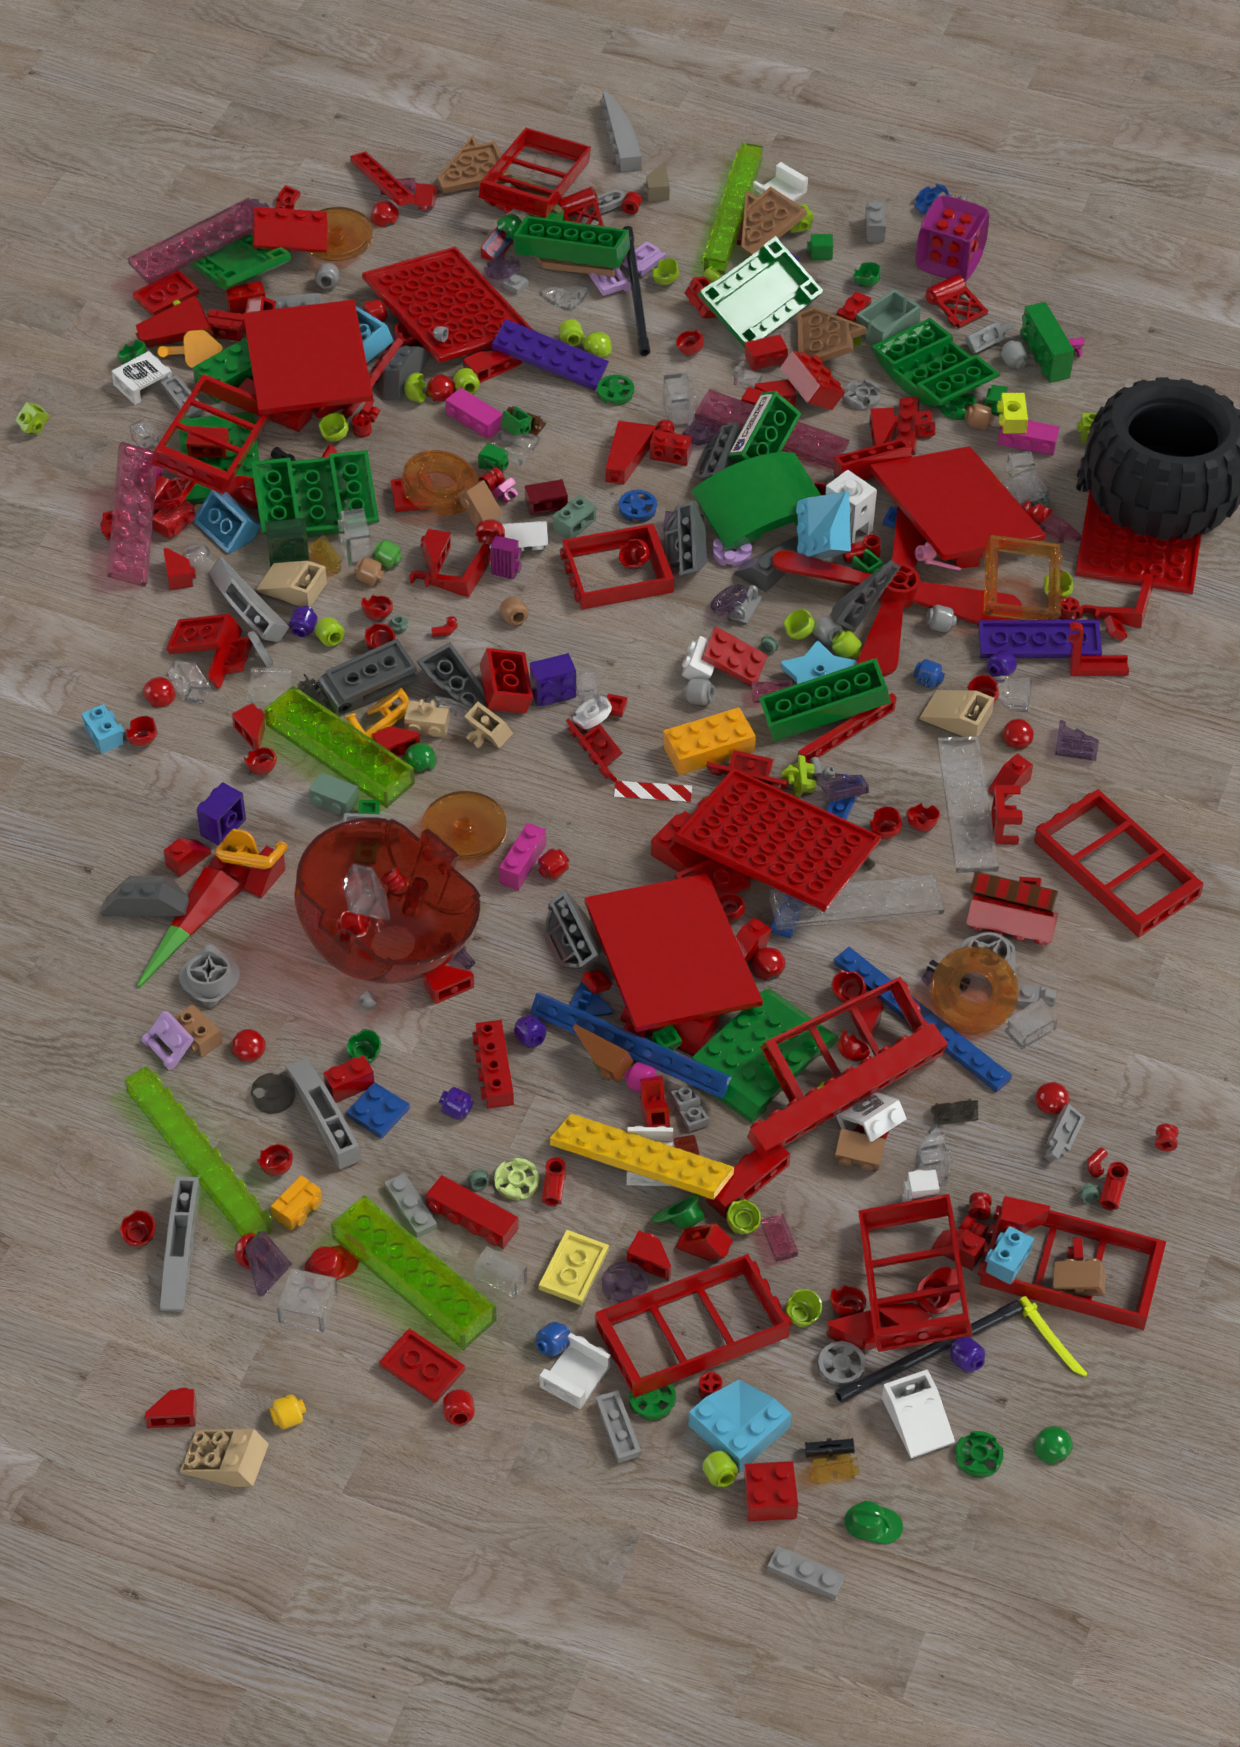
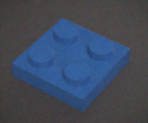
(378, 1110)

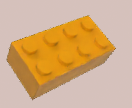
(708, 740)

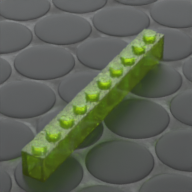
(732, 206)
(196, 1153)

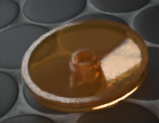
(347, 234)
(467, 823)

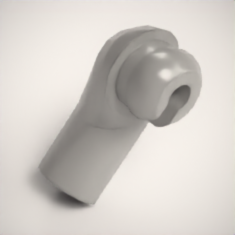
(827, 772)

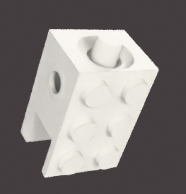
(861, 500)

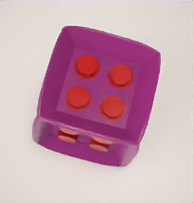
(952, 237)

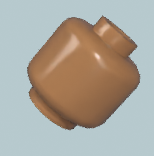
(979, 416)
(368, 571)
(514, 611)

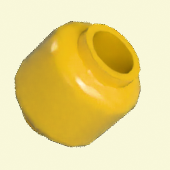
(287, 1411)

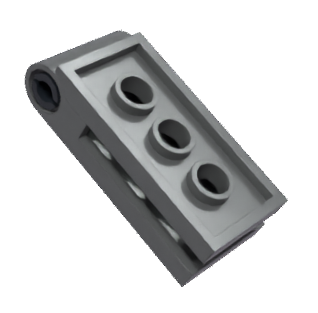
(368, 677)

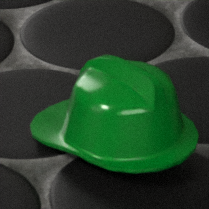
(681, 1214)
(873, 1523)

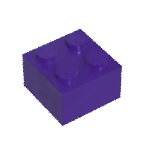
(553, 679)
(221, 813)

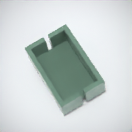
(888, 316)

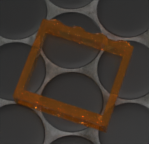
(1026, 547)

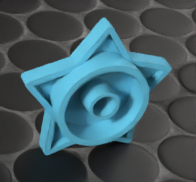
(814, 664)

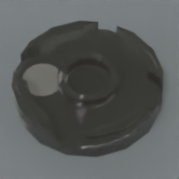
(272, 1093)

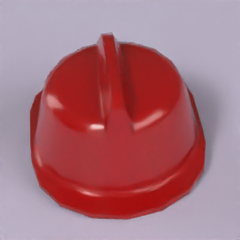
(243, 491)
(331, 1262)
(938, 1278)

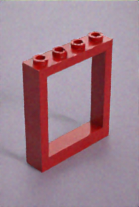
(611, 541)

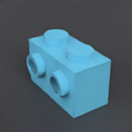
(102, 728)
(1009, 1254)

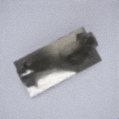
(311, 688)
(955, 1112)

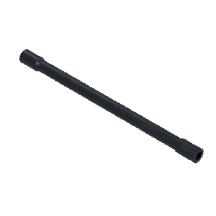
(643, 341)
(856, 1387)

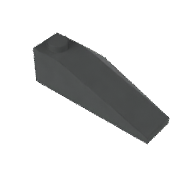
(760, 570)
(453, 675)

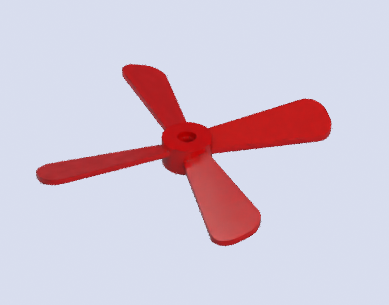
(901, 592)

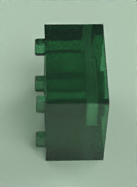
(287, 541)

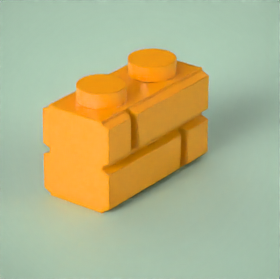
(296, 1203)

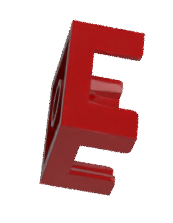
(1005, 814)

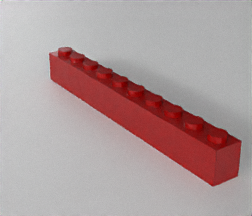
(846, 1090)

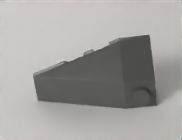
(858, 602)

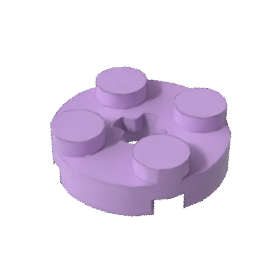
(730, 557)

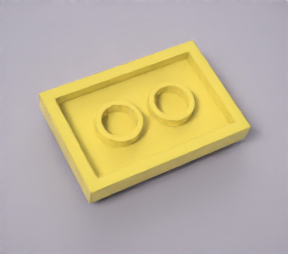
(574, 1267)

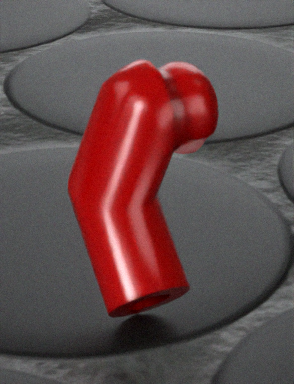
(447, 629)
(1093, 1162)

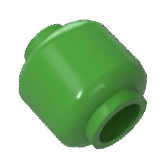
(387, 553)

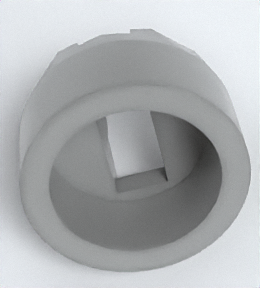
(440, 333)
(368, 999)

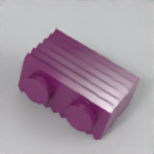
(505, 557)

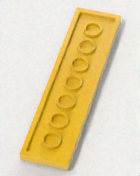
(642, 1156)

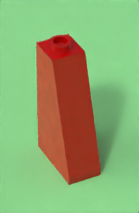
(173, 324)
(627, 450)

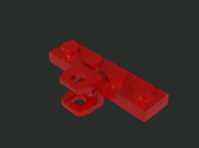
(911, 422)

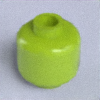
(571, 332)
(467, 380)
(329, 631)
(846, 645)
(720, 1469)

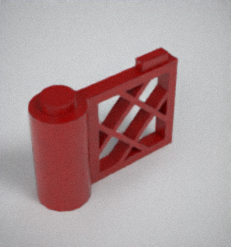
(579, 204)
(949, 292)
(171, 492)

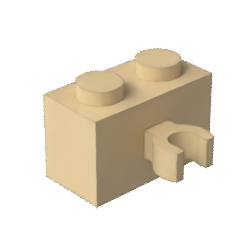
(427, 718)
(486, 726)

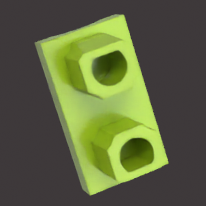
(798, 774)

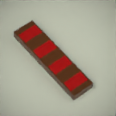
(1013, 891)

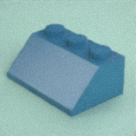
(226, 521)

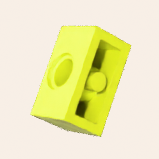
(1013, 413)

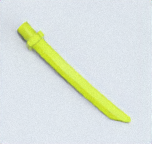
(1031, 1311)

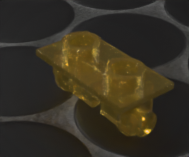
(326, 554)
(823, 1470)

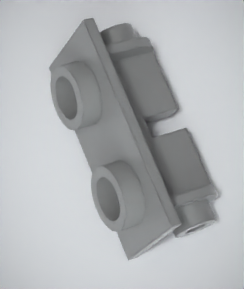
(744, 612)

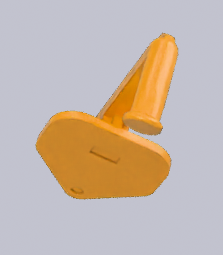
(197, 347)
(389, 717)
(241, 849)

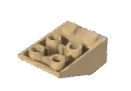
(294, 582)
(959, 711)
(225, 1456)

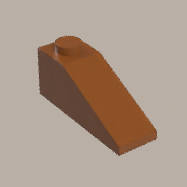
(608, 1057)

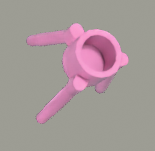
(927, 554)

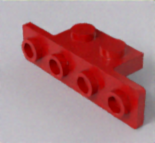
(231, 656)
(599, 744)
(750, 764)

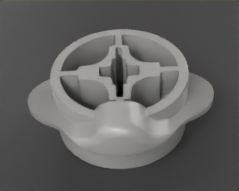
(995, 943)
(209, 976)

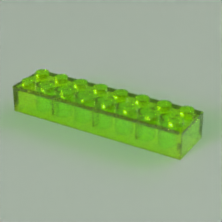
(339, 746)
(414, 1272)

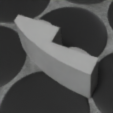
(690, 1108)

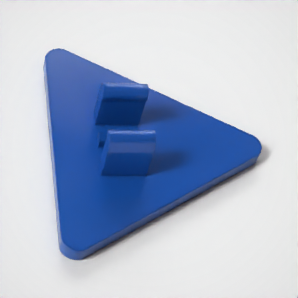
(589, 1002)

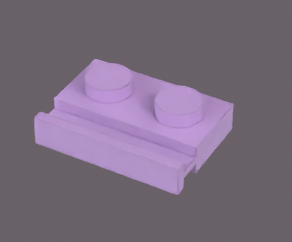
(647, 258)

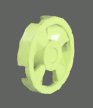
(516, 1179)

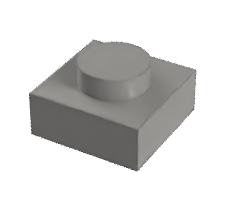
(515, 284)

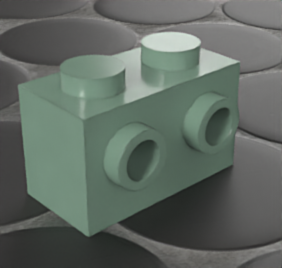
(574, 517)
(333, 794)

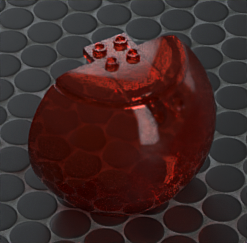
(427, 916)

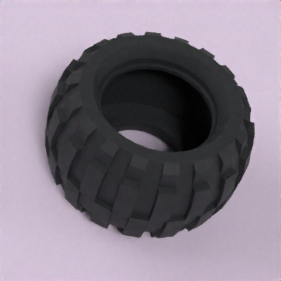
(1165, 458)

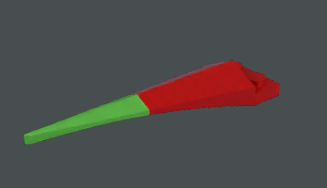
(212, 890)

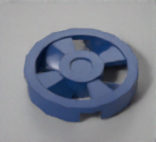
(927, 196)
(630, 505)

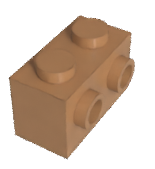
(479, 503)
(203, 1031)
(858, 1150)
(1080, 1277)

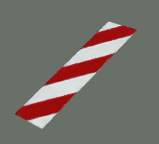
(653, 791)

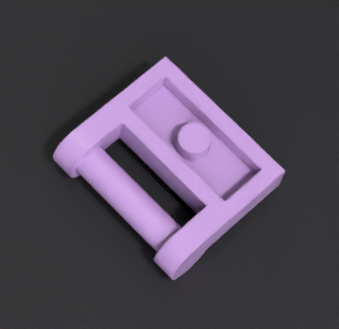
(608, 284)
(172, 1035)

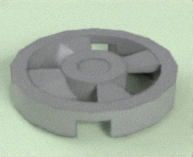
(859, 392)
(260, 648)
(841, 1363)

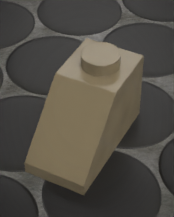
(657, 184)

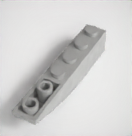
(621, 134)
(247, 602)
(325, 1113)
(180, 1243)

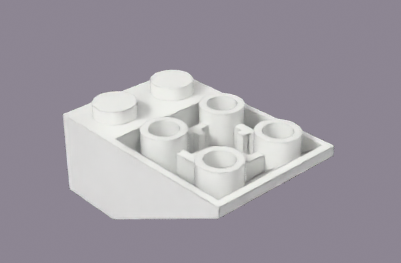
(918, 1413)

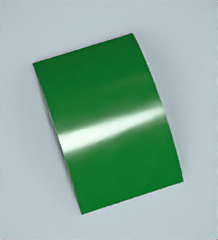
(930, 364)
(315, 490)
(754, 497)

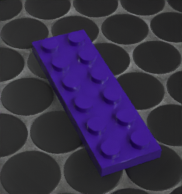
(550, 354)
(1036, 638)

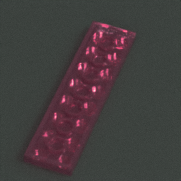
(194, 242)
(804, 439)
(132, 515)

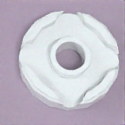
(592, 713)

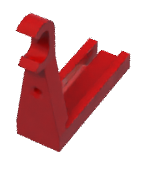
(461, 586)
(1124, 614)
(1093, 664)

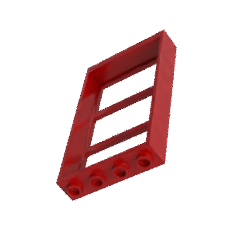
(527, 201)
(195, 469)
(1154, 914)
(779, 1066)
(682, 1288)
(1086, 1305)
(926, 1330)

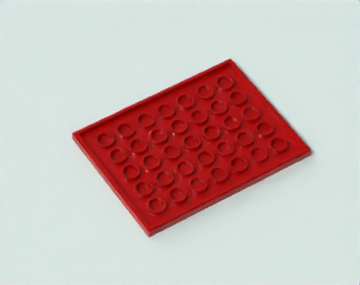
(445, 293)
(307, 357)
(955, 501)
(1124, 557)
(778, 839)
(672, 952)

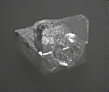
(745, 378)

